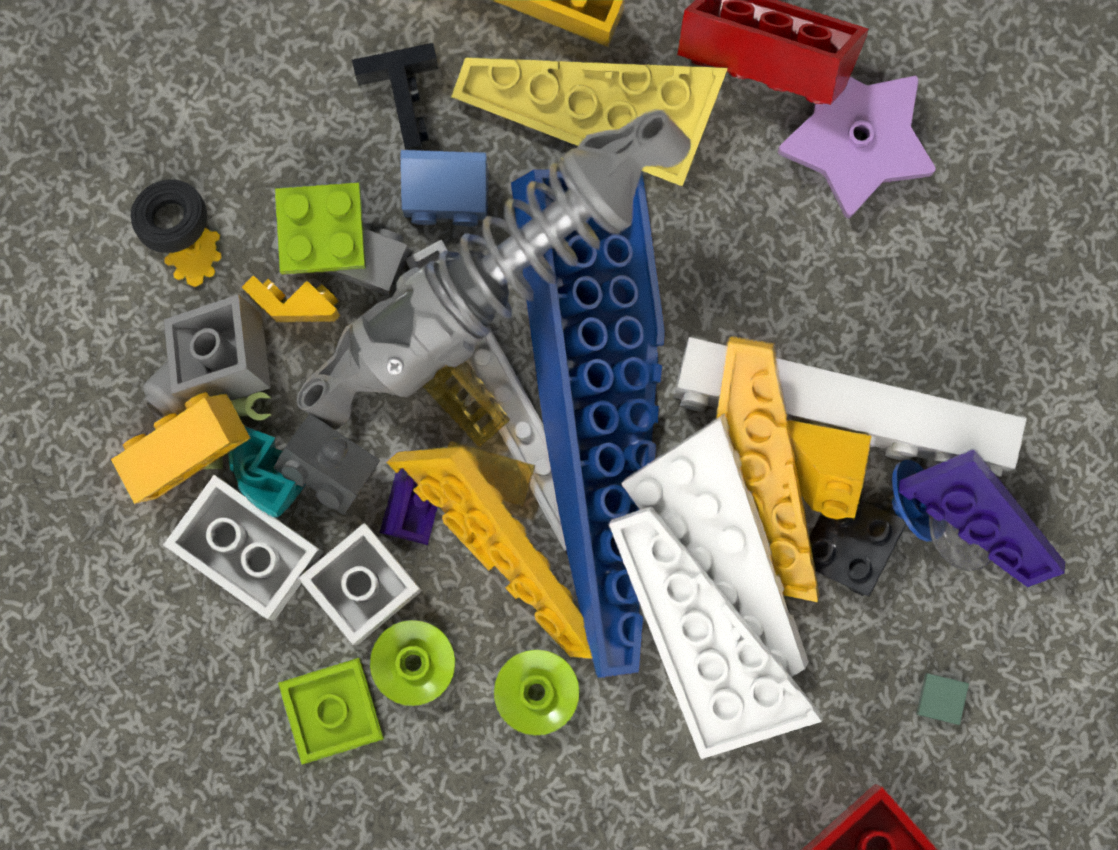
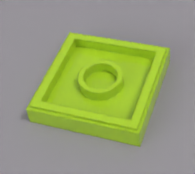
(330, 710)

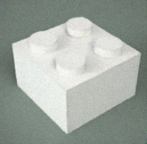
(360, 584)

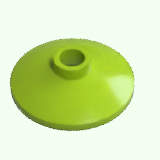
(390, 669)
(515, 703)

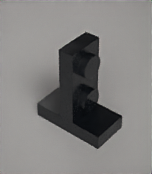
(397, 66)

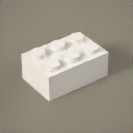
(243, 548)

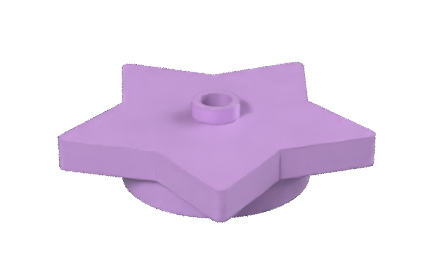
(856, 166)

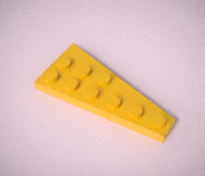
(761, 435)
(484, 525)

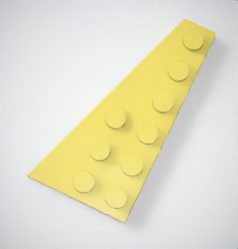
(593, 97)

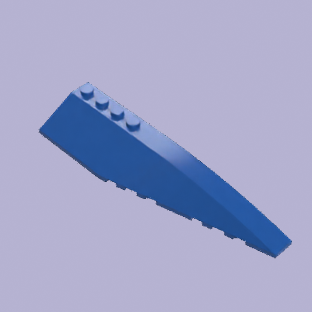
(597, 397)

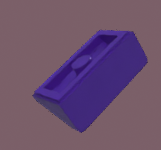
(406, 513)

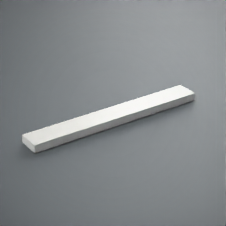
(525, 430)

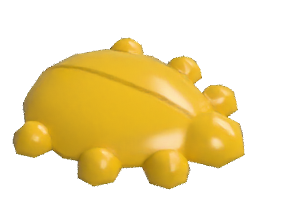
(196, 260)

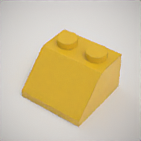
(830, 467)

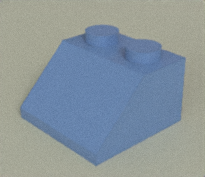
(444, 186)

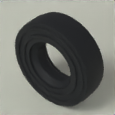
(162, 194)

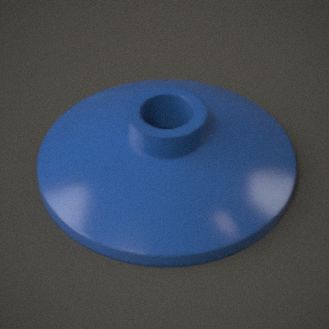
(911, 511)

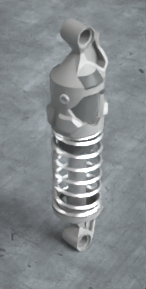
(450, 303)

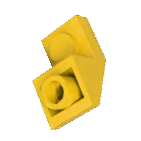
(303, 306)

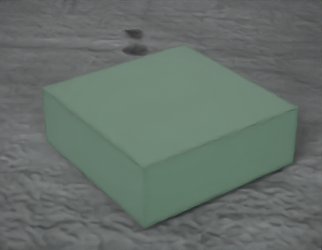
(942, 699)

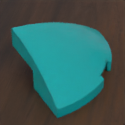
(256, 477)

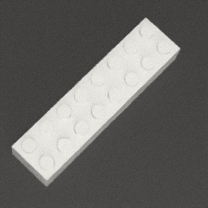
(896, 418)

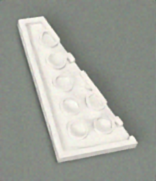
(714, 516)
(716, 663)

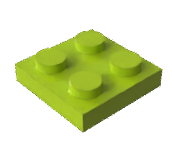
(320, 228)

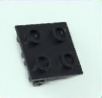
(856, 548)

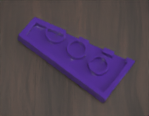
(985, 514)

